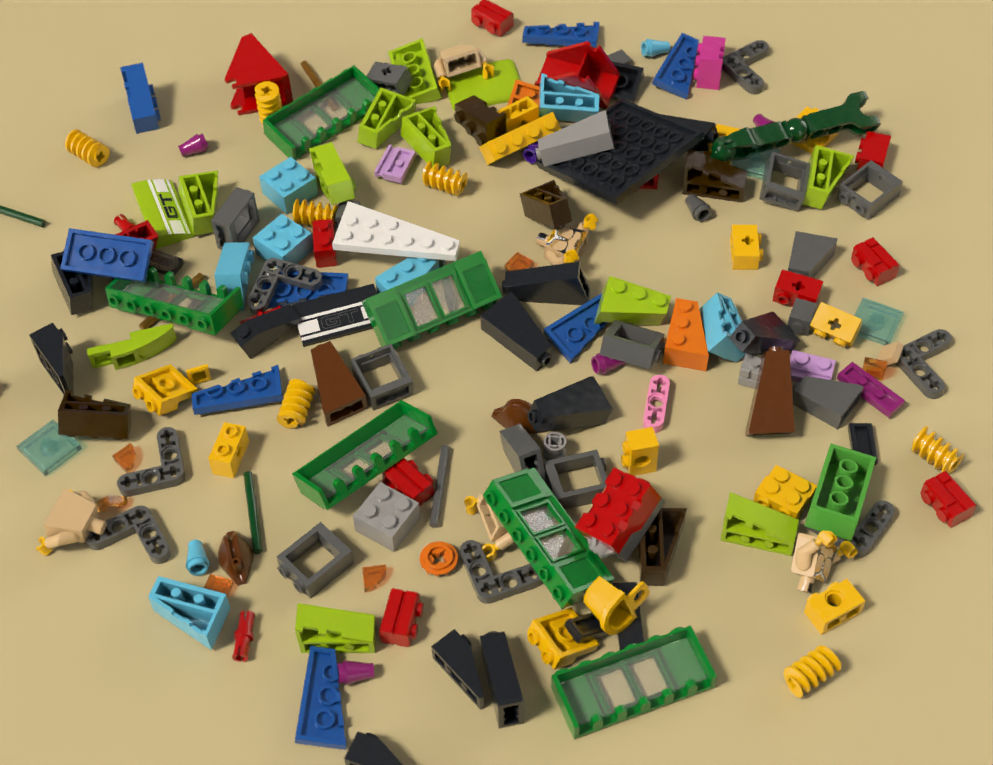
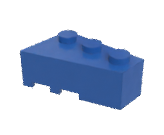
(140, 98)

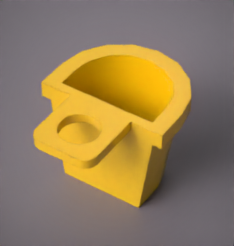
(612, 605)

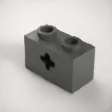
(390, 77)

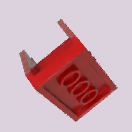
(252, 66)
(583, 67)

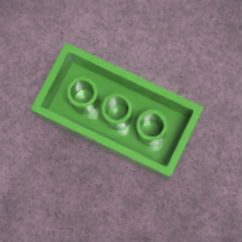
(840, 492)

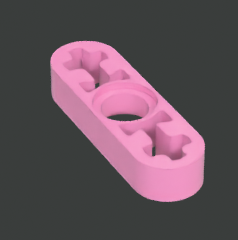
(654, 395)

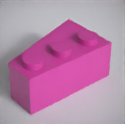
(709, 62)

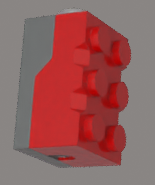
(620, 515)

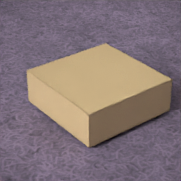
(890, 352)

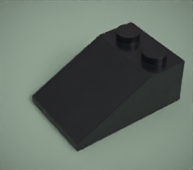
(54, 355)

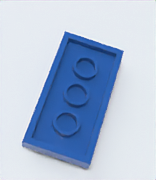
(107, 255)

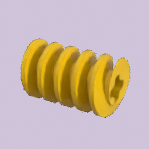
(267, 99)
(86, 148)
(444, 180)
(308, 214)
(295, 403)
(936, 452)
(810, 670)

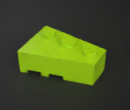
(384, 117)
(426, 136)
(331, 174)
(825, 174)
(199, 200)
(631, 304)
(758, 526)
(335, 629)

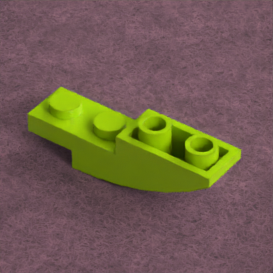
(140, 347)

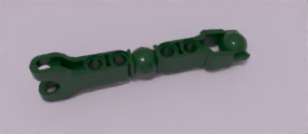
(771, 136)

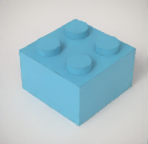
(287, 183)
(283, 241)

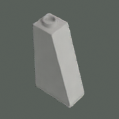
(576, 140)

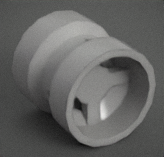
(554, 446)

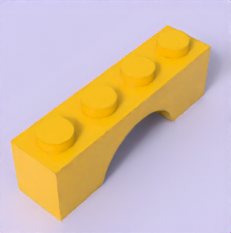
(519, 138)

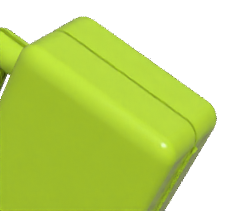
(491, 90)

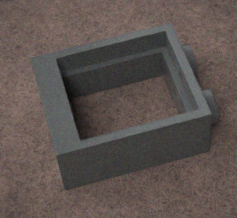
(871, 173)
(780, 194)
(235, 218)
(632, 344)
(389, 392)
(574, 462)
(311, 586)

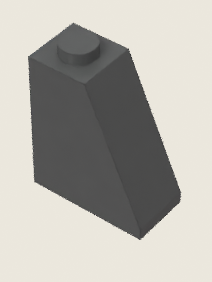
(811, 253)
(826, 399)
(522, 450)

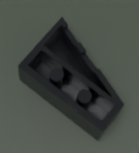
(75, 287)

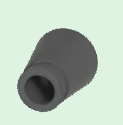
(698, 208)

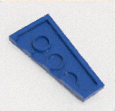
(561, 34)
(678, 67)
(289, 294)
(575, 329)
(256, 390)
(320, 709)

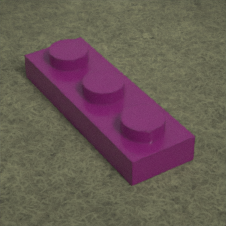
(874, 391)

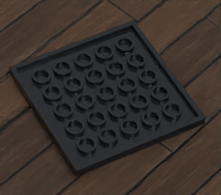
(642, 149)

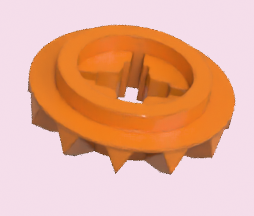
(438, 549)

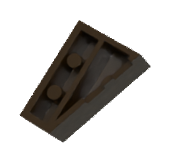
(480, 120)
(713, 178)
(546, 205)
(93, 418)
(659, 545)

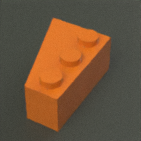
(686, 337)

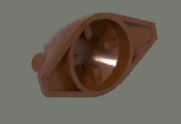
(514, 413)
(235, 557)

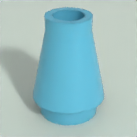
(654, 47)
(197, 560)

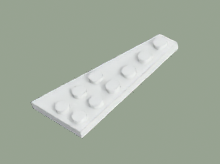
(379, 233)

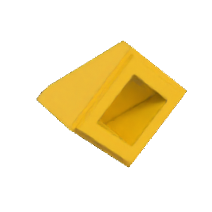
(198, 374)

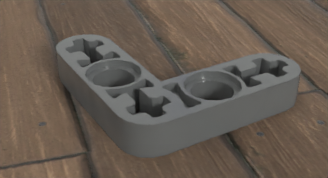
(735, 64)
(276, 276)
(917, 361)
(167, 468)
(139, 527)
(861, 535)
(490, 581)

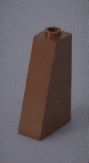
(337, 387)
(772, 398)

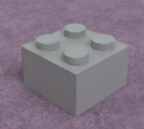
(386, 517)

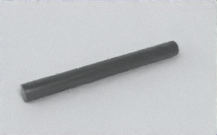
(439, 486)

